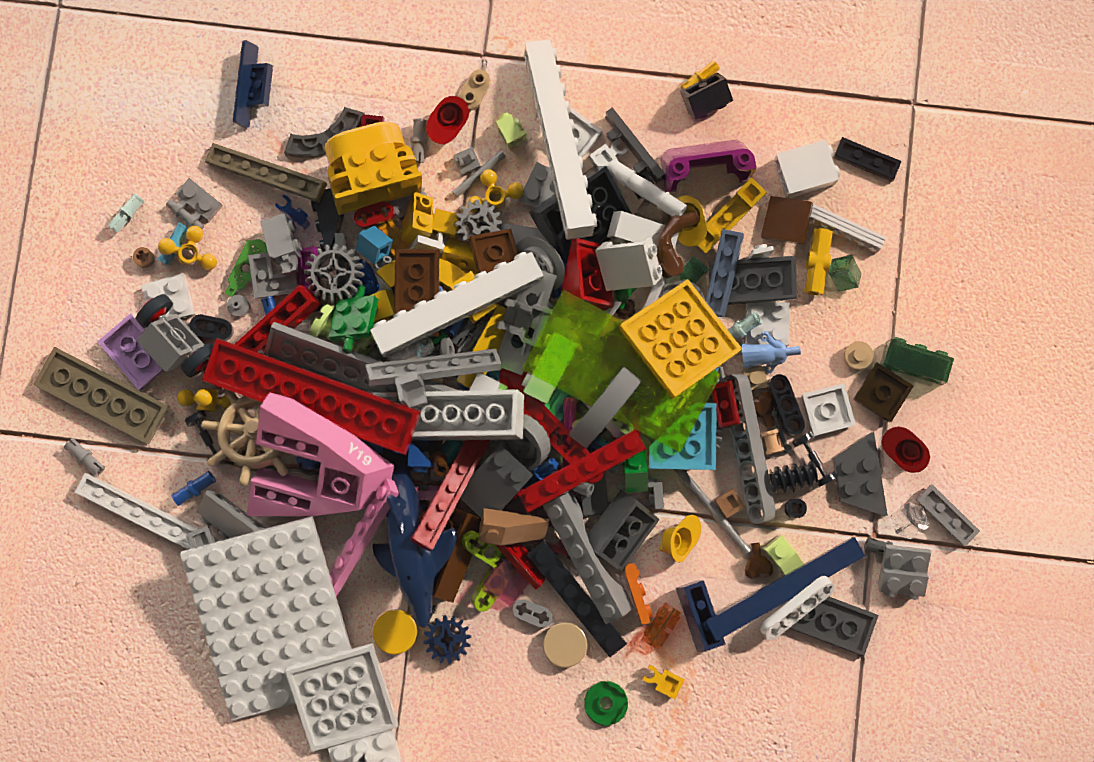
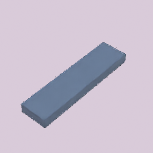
(724, 271)

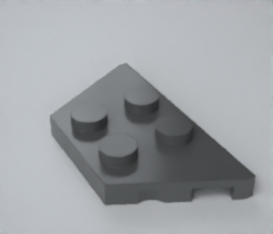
(860, 476)

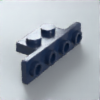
(252, 84)

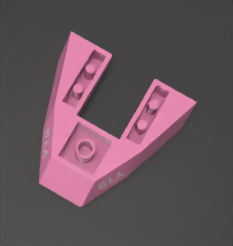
(347, 473)

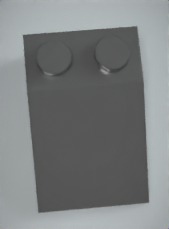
(495, 482)

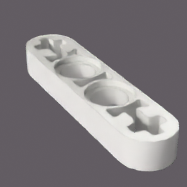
(815, 593)

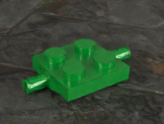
(353, 319)

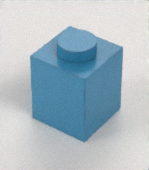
(373, 244)

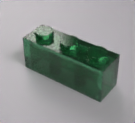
(917, 361)

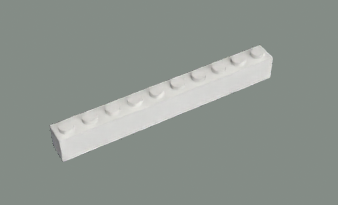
(559, 140)

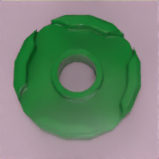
(606, 716)

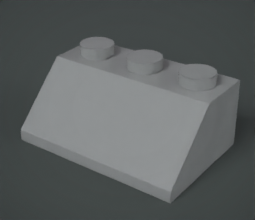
(226, 516)

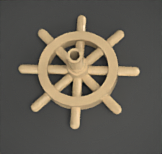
(249, 430)

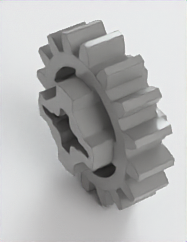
(483, 210)

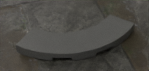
(313, 145)

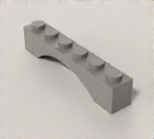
(604, 590)

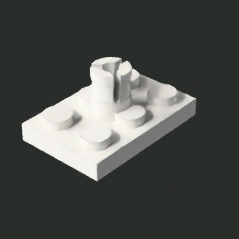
(372, 748)

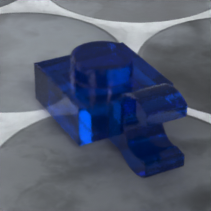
(298, 215)

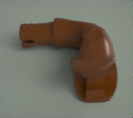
(666, 255)

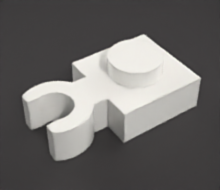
(605, 156)

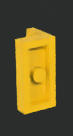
(460, 255)

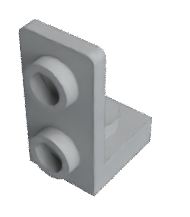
(655, 496)

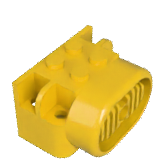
(370, 166)

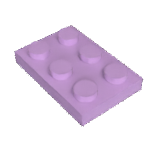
(128, 354)

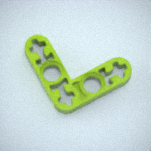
(493, 561)

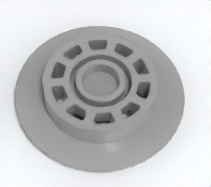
(545, 255)

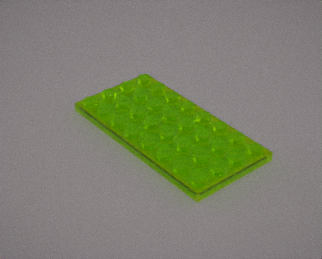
(586, 350)

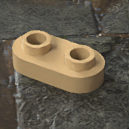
(475, 88)

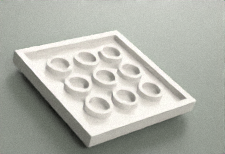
(342, 697)

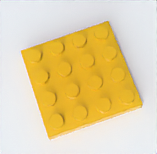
(680, 338)

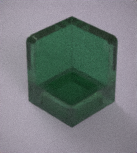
(693, 270)
(845, 273)

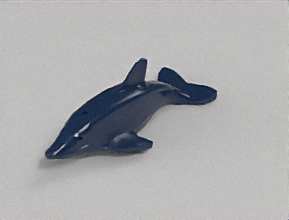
(401, 557)

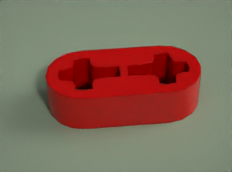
(376, 219)

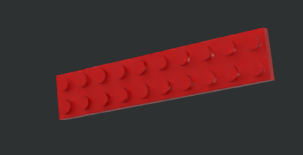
(345, 406)

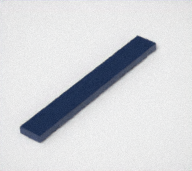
(783, 589)

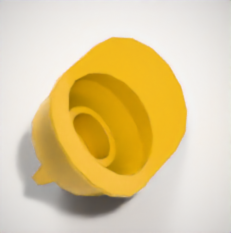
(696, 233)
(681, 539)

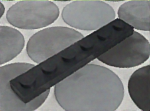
(576, 598)

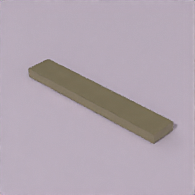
(266, 172)

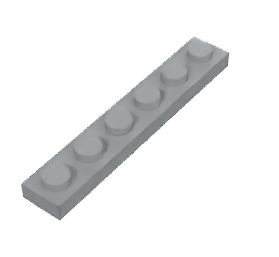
(434, 366)

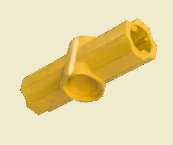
(818, 261)

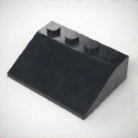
(605, 201)

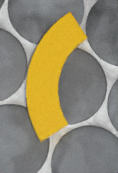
(447, 273)

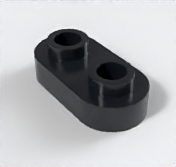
(212, 327)

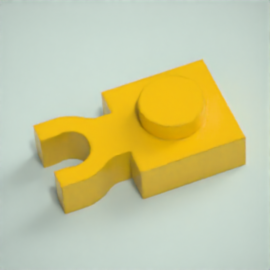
(667, 682)

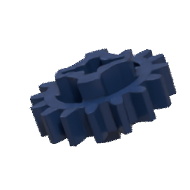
(437, 640)

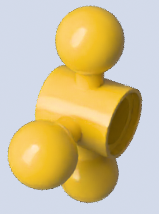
(489, 178)
(194, 235)
(206, 399)

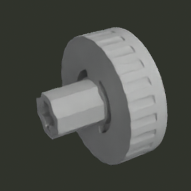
(532, 448)

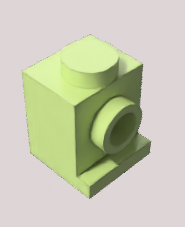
(511, 130)

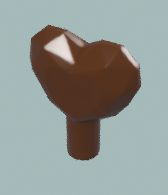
(763, 408)
(758, 564)

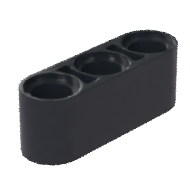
(786, 394)

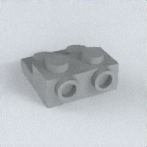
(904, 571)

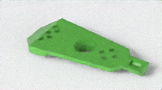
(244, 260)

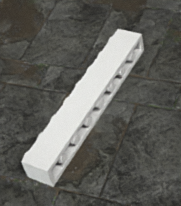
(457, 304)

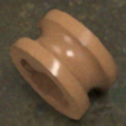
(138, 252)

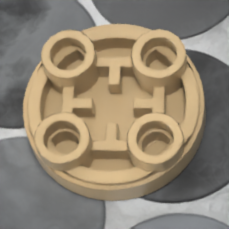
(565, 644)

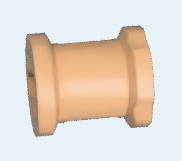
(772, 441)

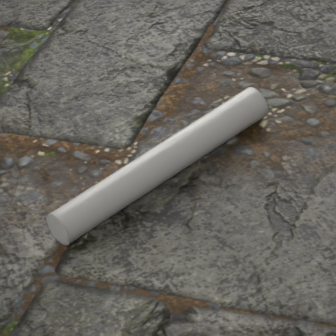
(476, 175)

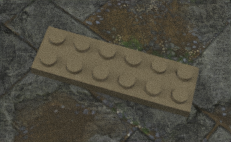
(101, 395)

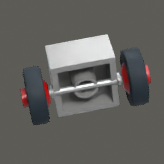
(170, 339)

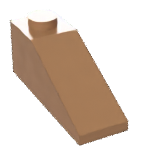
(510, 528)

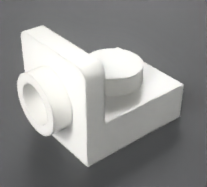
(426, 243)

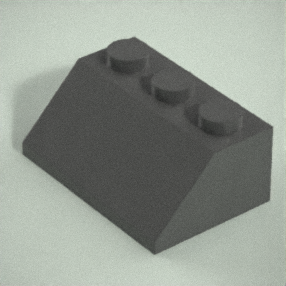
(621, 530)

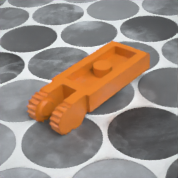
(637, 591)

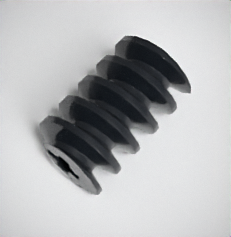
(793, 477)

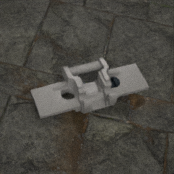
(517, 322)

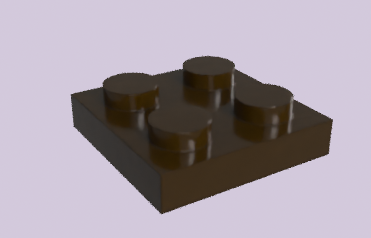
(883, 392)

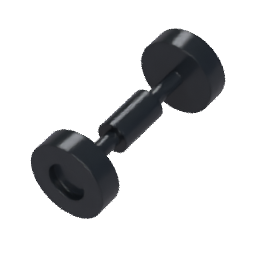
(195, 419)
(814, 457)

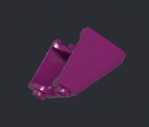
(678, 161)

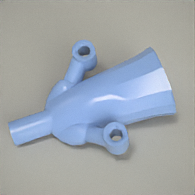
(769, 354)

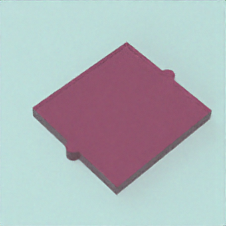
(506, 582)

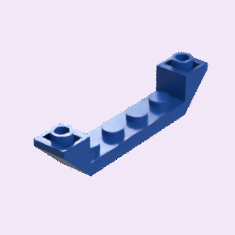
(415, 458)

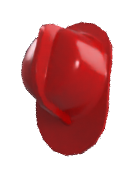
(447, 119)
(906, 449)

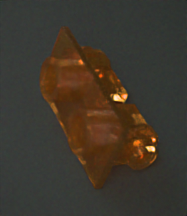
(665, 617)

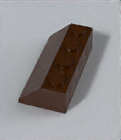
(452, 573)

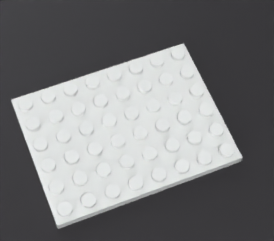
(264, 610)

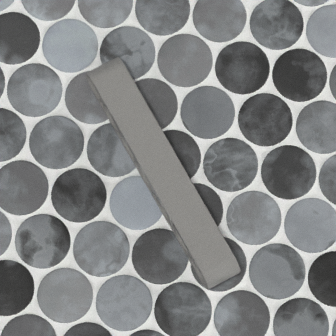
(755, 457)

